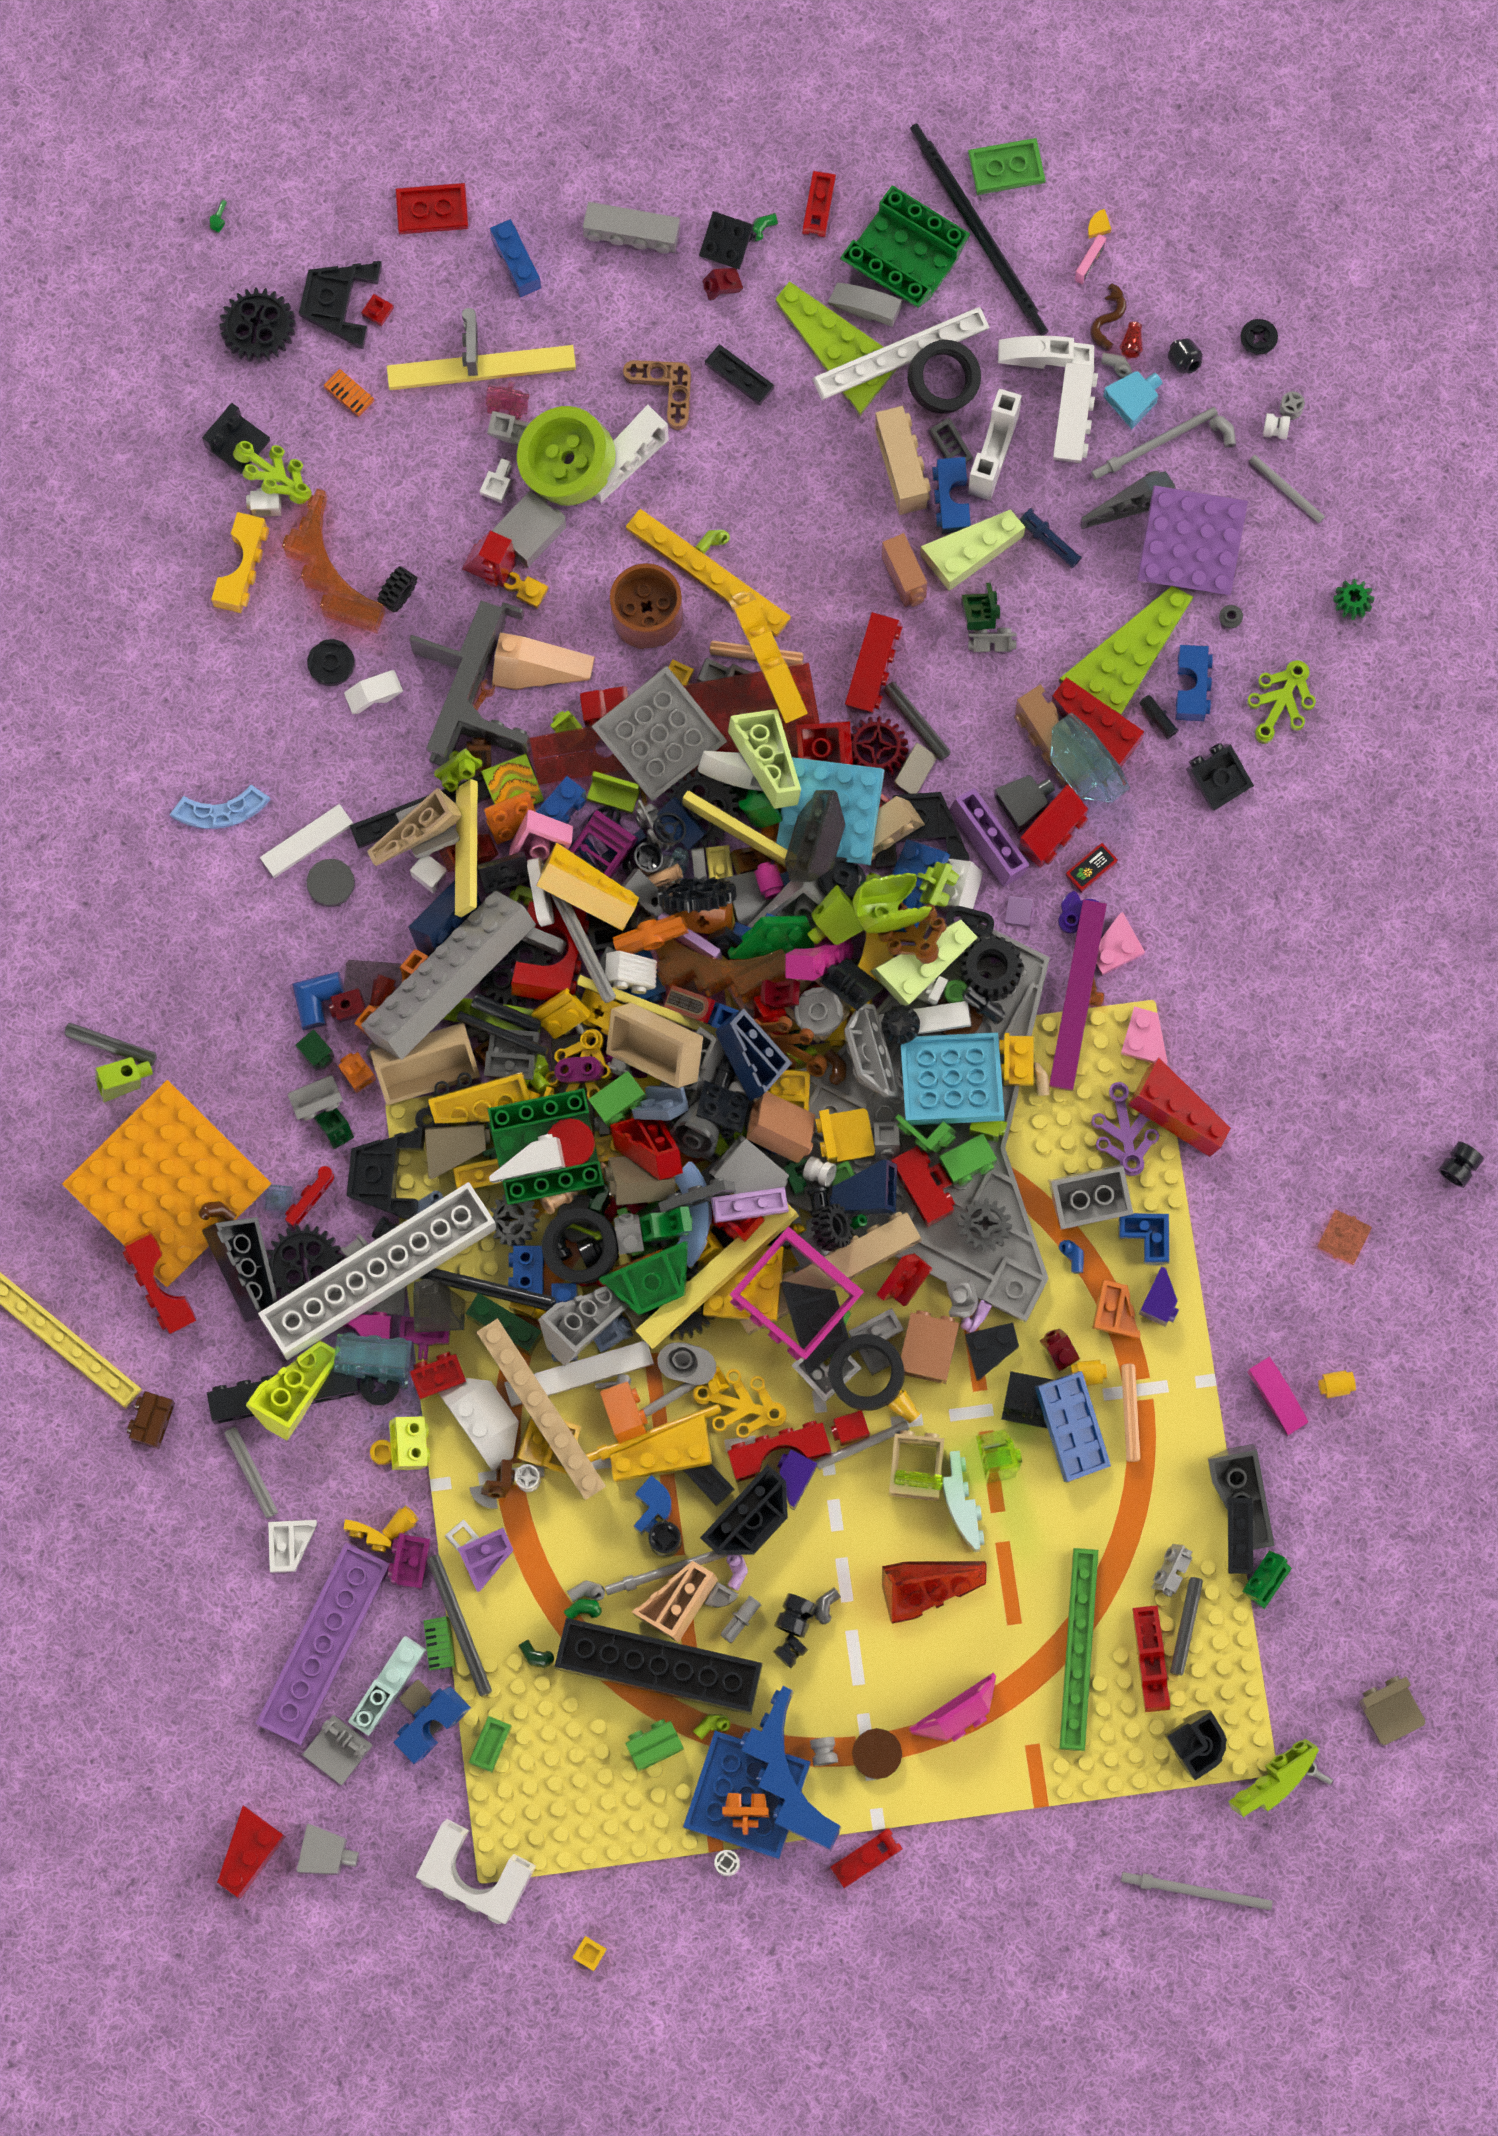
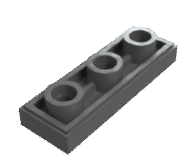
(645, 890)

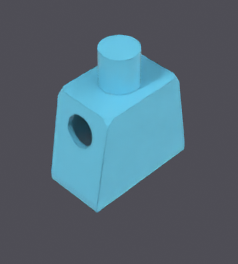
(1133, 396)

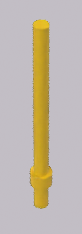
(605, 1451)

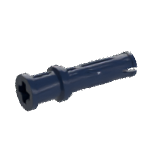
(1039, 532)

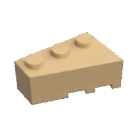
(894, 822)

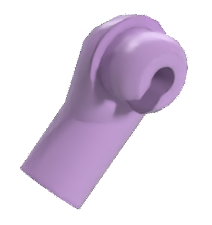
(971, 1324)
(738, 1569)

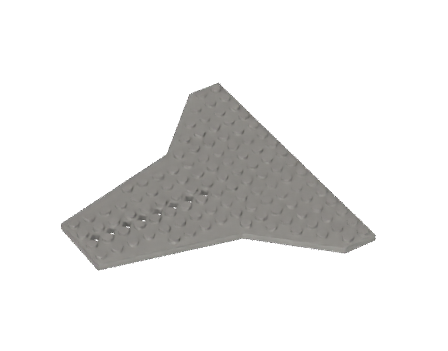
(1011, 1274)

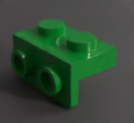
(1267, 1579)

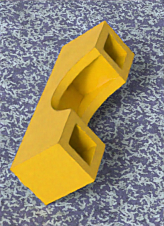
(232, 590)

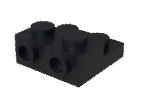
(1219, 775)

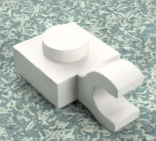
(496, 484)

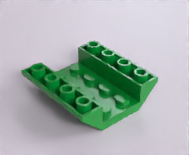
(907, 248)
(522, 1123)

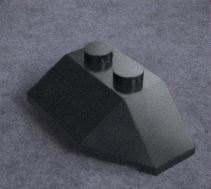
(750, 1517)

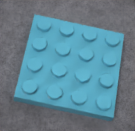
(859, 798)
(952, 1079)

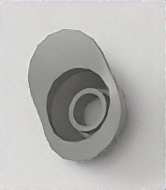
(687, 1363)

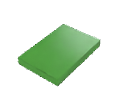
(1006, 166)

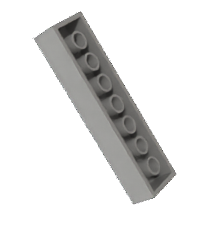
(448, 974)

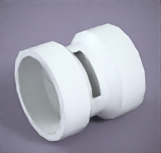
(1271, 429)
(819, 1171)
(528, 1474)
(727, 1867)

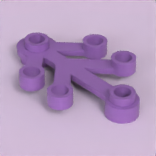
(1125, 1133)

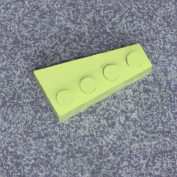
(969, 549)
(767, 753)
(907, 977)

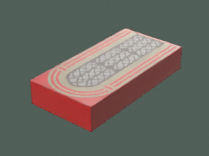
(689, 1004)

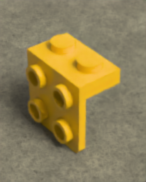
(845, 1135)

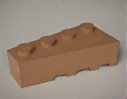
(1038, 719)

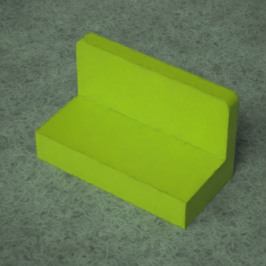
(613, 792)

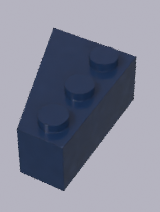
(437, 921)
(751, 1053)

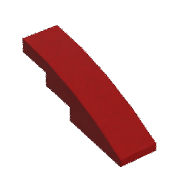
(1151, 1658)

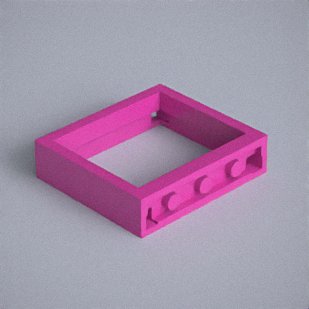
(819, 1261)

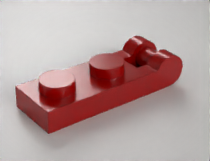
(819, 203)
(310, 1196)
(865, 1858)

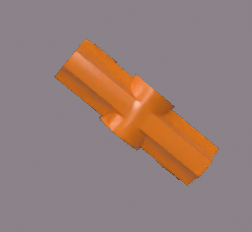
(651, 934)

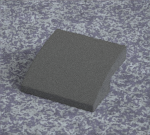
(749, 898)
(509, 1059)

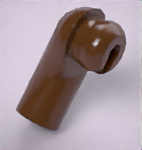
(839, 1067)

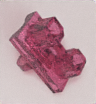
(507, 399)

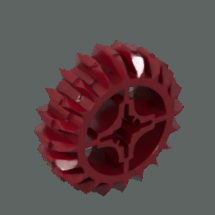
(885, 748)

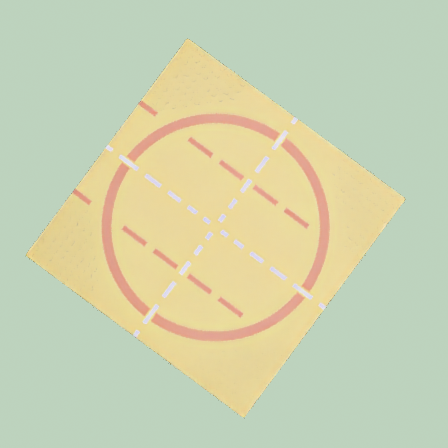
(565, 1776)

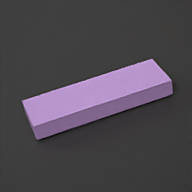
(697, 943)
(749, 1205)

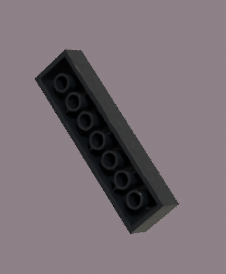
(658, 1666)

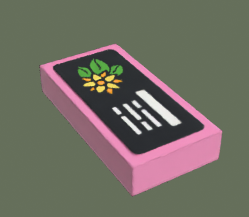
(1090, 259)

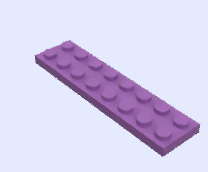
(323, 1644)

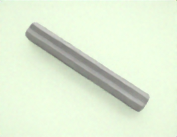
(251, 1472)

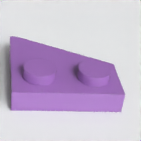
(485, 1556)

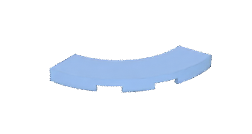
(221, 815)
(700, 1213)

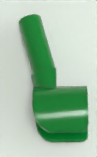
(216, 222)

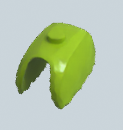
(878, 903)

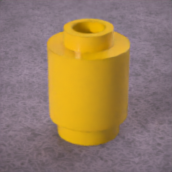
(1092, 1370)
(1337, 1384)

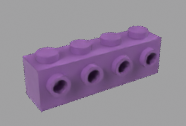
(989, 837)

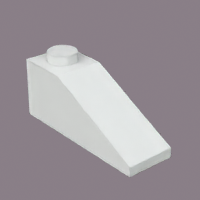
(535, 1158)

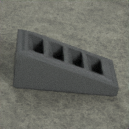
(957, 440)

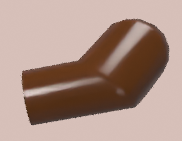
(215, 1209)

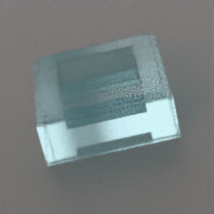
(278, 1197)

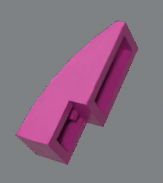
(1278, 1395)

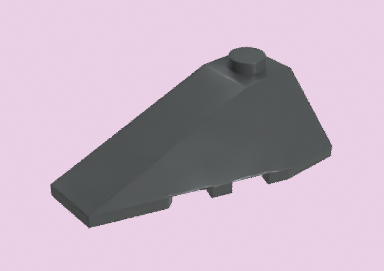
(1128, 502)
(1238, 1475)

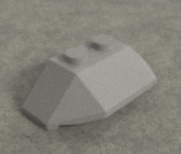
(869, 1052)

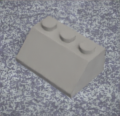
(1091, 1196)

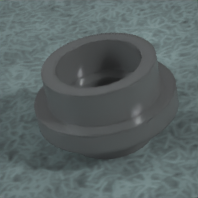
(1231, 623)

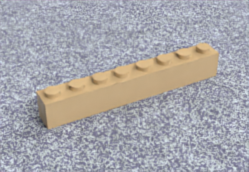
(858, 1257)
(541, 1409)

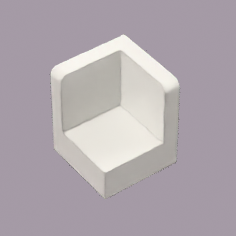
(428, 872)

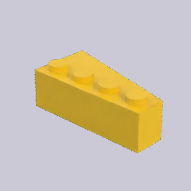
(586, 887)

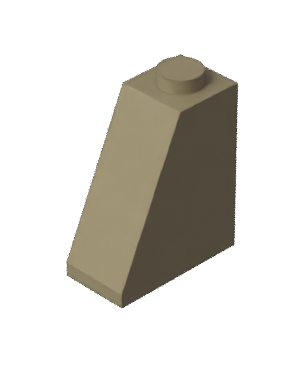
(453, 1145)

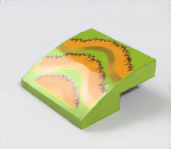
(511, 780)

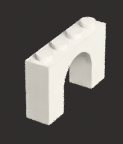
(999, 435)
(440, 1872)

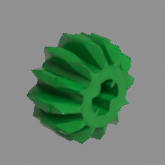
(1360, 605)

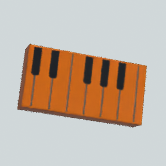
(349, 392)

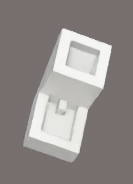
(373, 690)

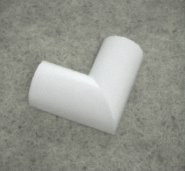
(819, 1378)

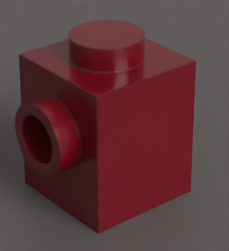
(347, 1005)

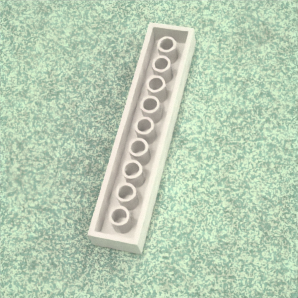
(377, 1271)

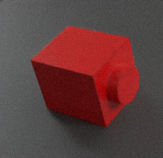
(850, 1428)

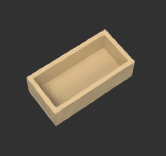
(902, 460)
(654, 1045)
(434, 1059)

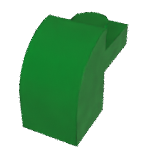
(759, 809)
(666, 1225)

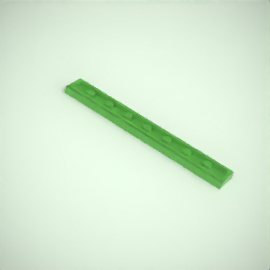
(1078, 1649)

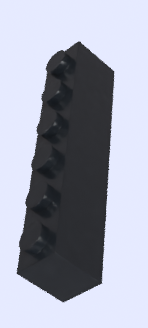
(230, 1403)

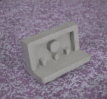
(315, 1097)

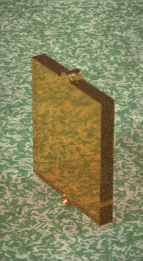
(1344, 1237)

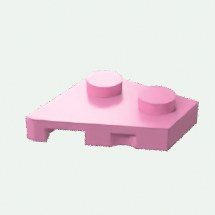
(1118, 946)
(1144, 1037)

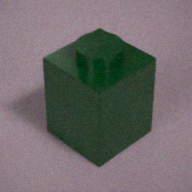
(315, 1051)

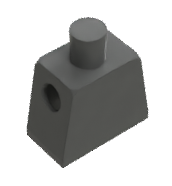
(1024, 800)

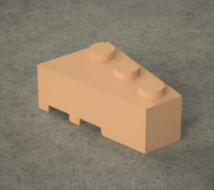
(678, 1601)

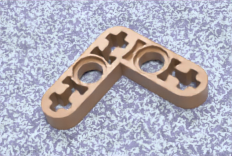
(668, 379)

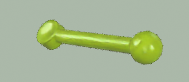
(597, 1235)

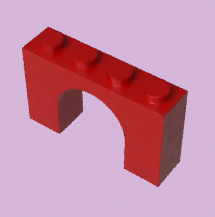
(550, 980)

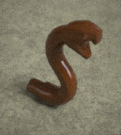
(1096, 335)

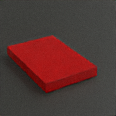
(431, 208)

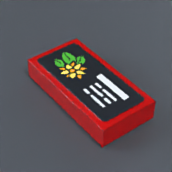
(1091, 867)

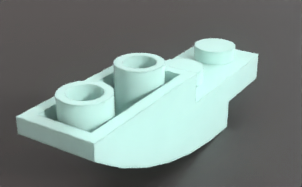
(962, 1511)
(387, 1686)

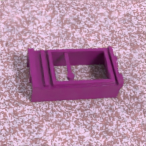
(610, 834)

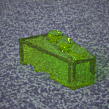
(998, 1456)

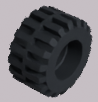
(997, 949)

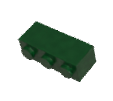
(522, 1333)

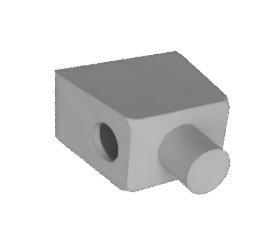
(324, 1853)

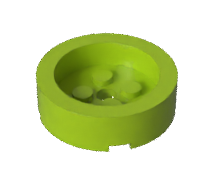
(546, 445)

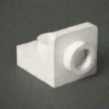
(933, 991)

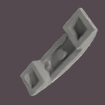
(507, 428)

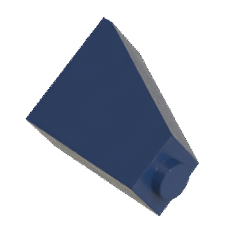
(869, 1190)

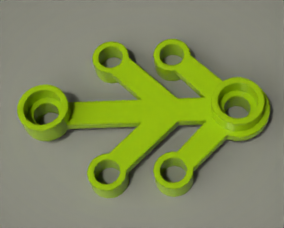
(295, 488)
(1283, 697)

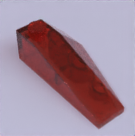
(919, 1585)

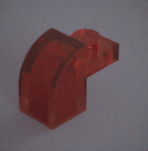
(485, 852)

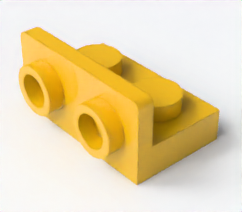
(1018, 1060)

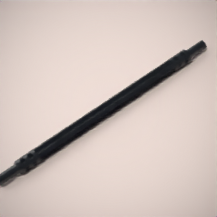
(979, 229)

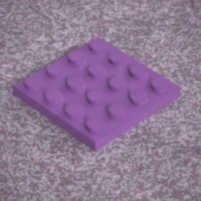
(1192, 540)

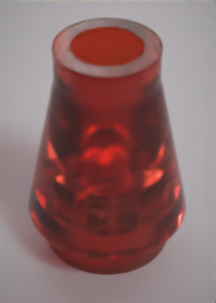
(1132, 341)
(381, 989)

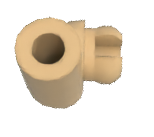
(1041, 1080)

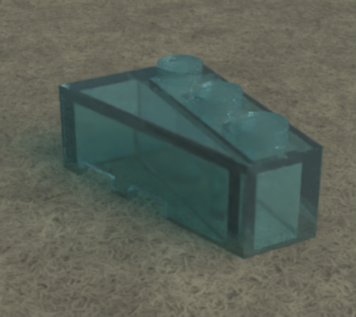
(374, 1357)

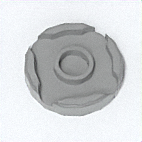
(819, 1011)

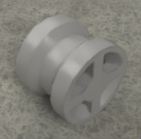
(1292, 400)

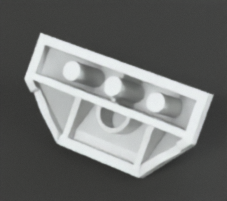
(484, 1419)

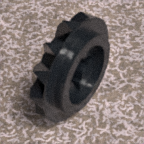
(1256, 327)
(907, 1032)
(378, 1398)

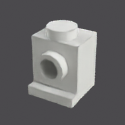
(263, 503)

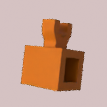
(356, 1071)

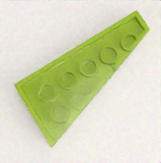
(832, 340)
(1123, 660)

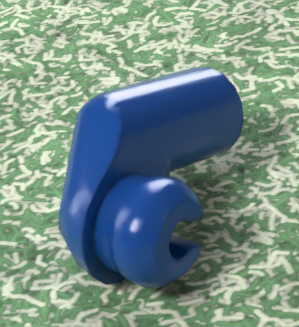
(1074, 1253)

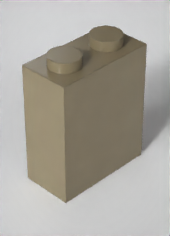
(633, 1184)

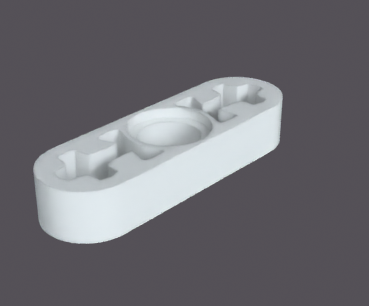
(541, 898)

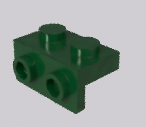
(981, 609)

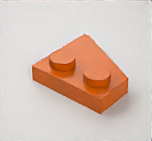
(1114, 1311)

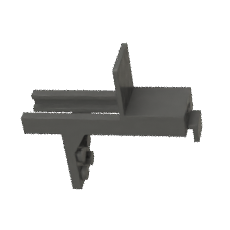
(472, 662)

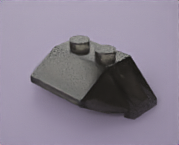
(815, 837)

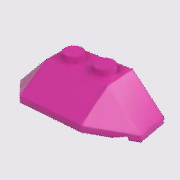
(959, 1713)

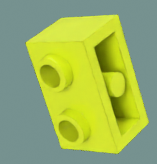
(409, 1443)

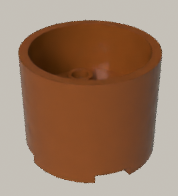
(645, 588)

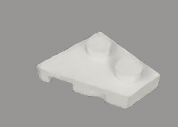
(288, 1543)

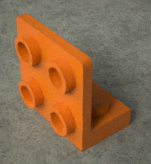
(507, 816)

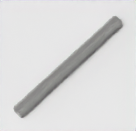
(585, 949)

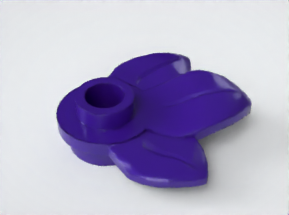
(1071, 908)

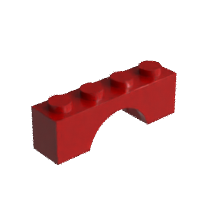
(173, 1310)
(809, 1442)

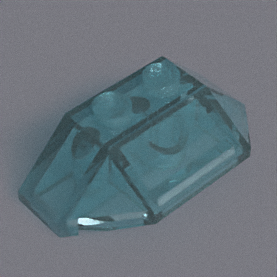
(1086, 761)

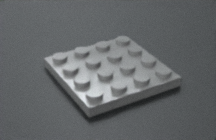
(659, 733)

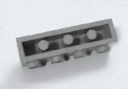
(631, 227)

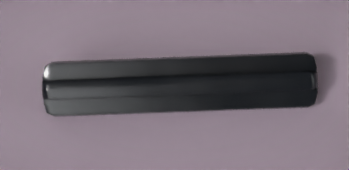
(506, 1013)

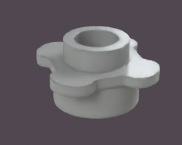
(619, 1067)

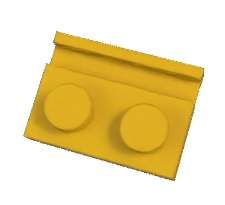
(561, 1013)

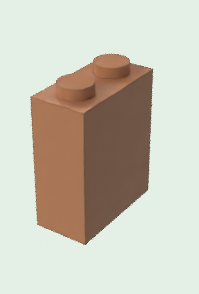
(904, 570)
(781, 1127)
(929, 1346)

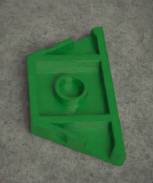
(773, 934)
(651, 1280)

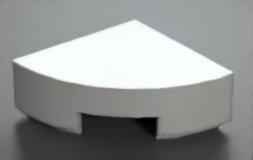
(483, 1500)
(721, 1596)

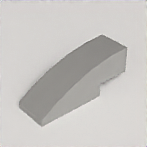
(866, 303)

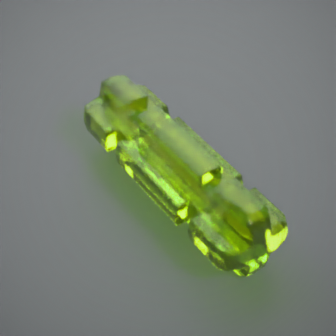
(918, 1479)

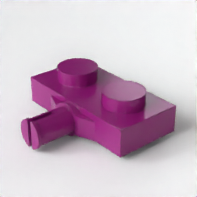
(423, 1339)

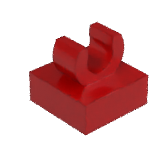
(377, 310)

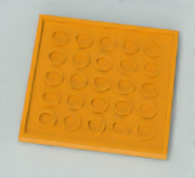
(160, 1174)

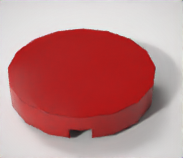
(575, 1139)

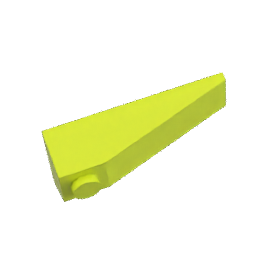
(288, 1395)

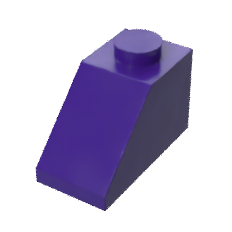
(1161, 1300)
(797, 1472)

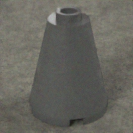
(694, 1134)

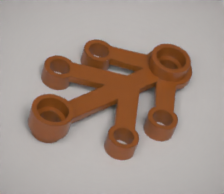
(924, 950)
(815, 1065)

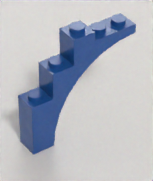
(768, 1747)

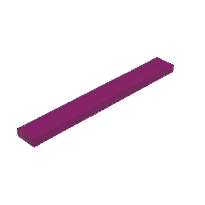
(1077, 995)

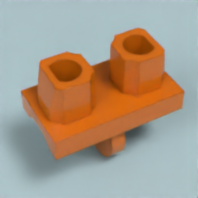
(735, 1809)

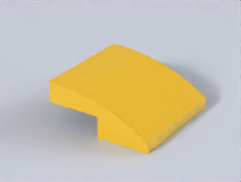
(793, 1087)
(537, 1451)

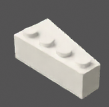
(1074, 413)
(634, 447)

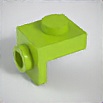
(564, 721)

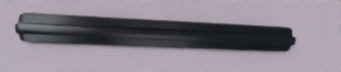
(491, 1289)

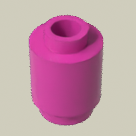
(769, 880)

